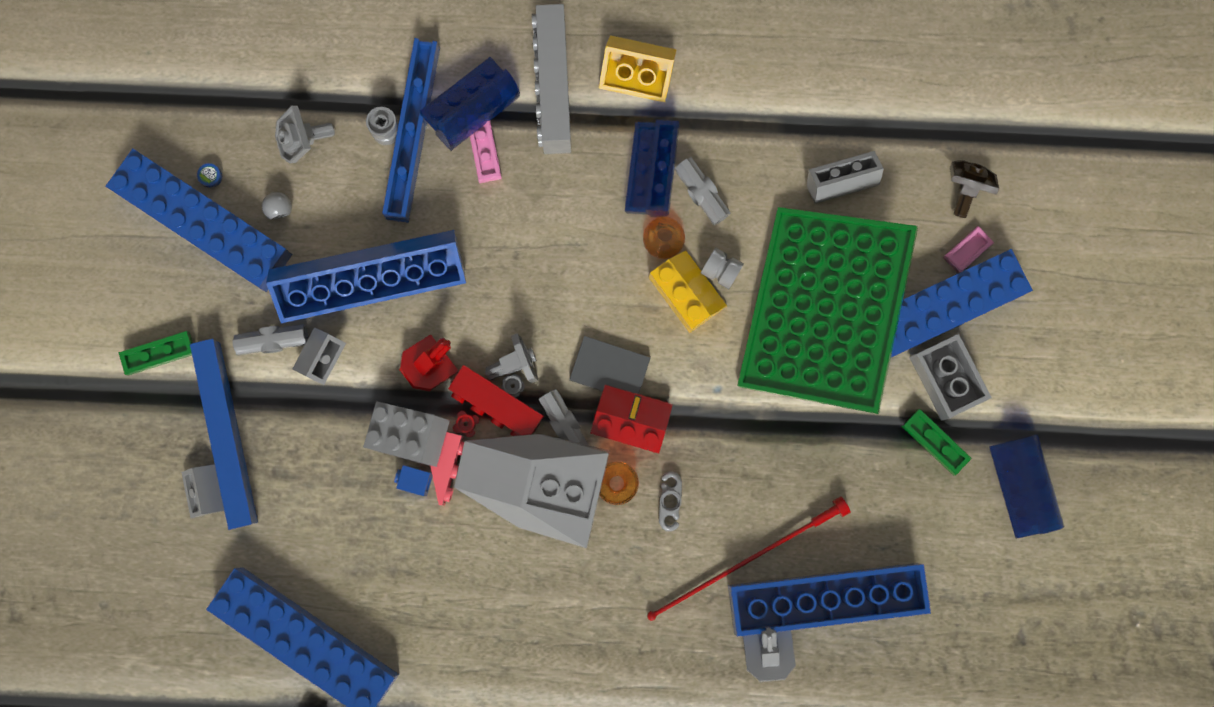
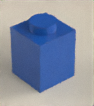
(413, 480)

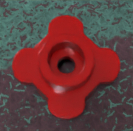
(462, 418)

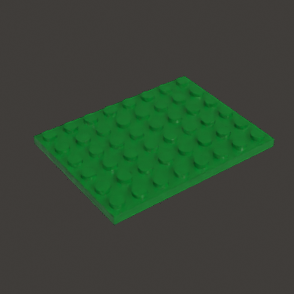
(828, 309)

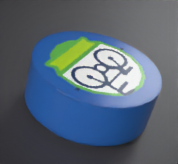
(209, 175)

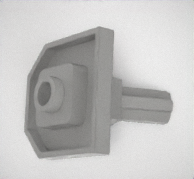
(296, 137)
(515, 361)
(769, 655)

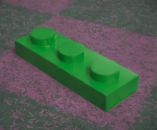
(156, 353)
(936, 442)

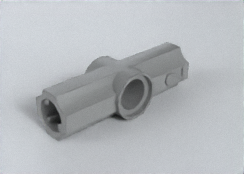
(702, 191)
(270, 339)
(561, 418)

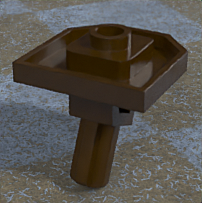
(971, 178)

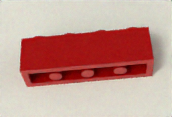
(494, 402)

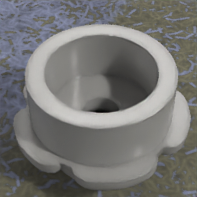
(514, 379)

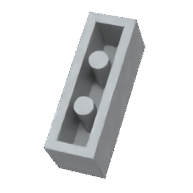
(844, 177)

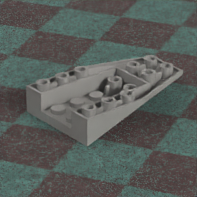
(536, 482)

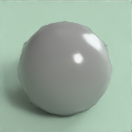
(276, 205)

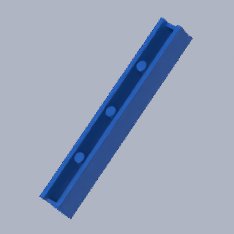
(411, 131)
(224, 434)

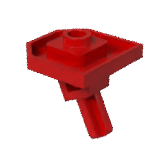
(427, 364)

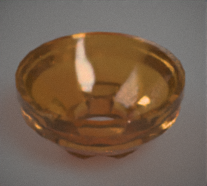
(659, 248)
(630, 486)

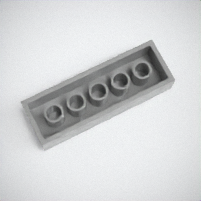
(551, 79)

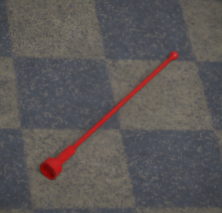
(840, 507)

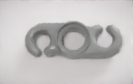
(663, 510)

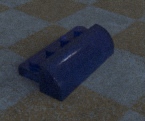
(471, 103)
(652, 168)
(1027, 486)

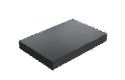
(609, 365)

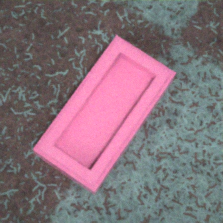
(968, 249)

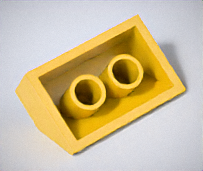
(637, 68)
(687, 291)

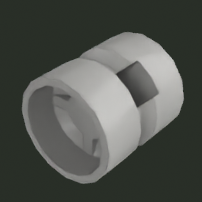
(385, 130)
(722, 268)

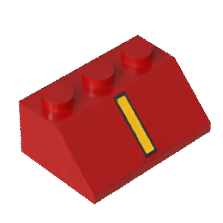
(631, 418)

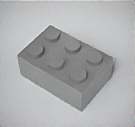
(950, 377)
(406, 433)

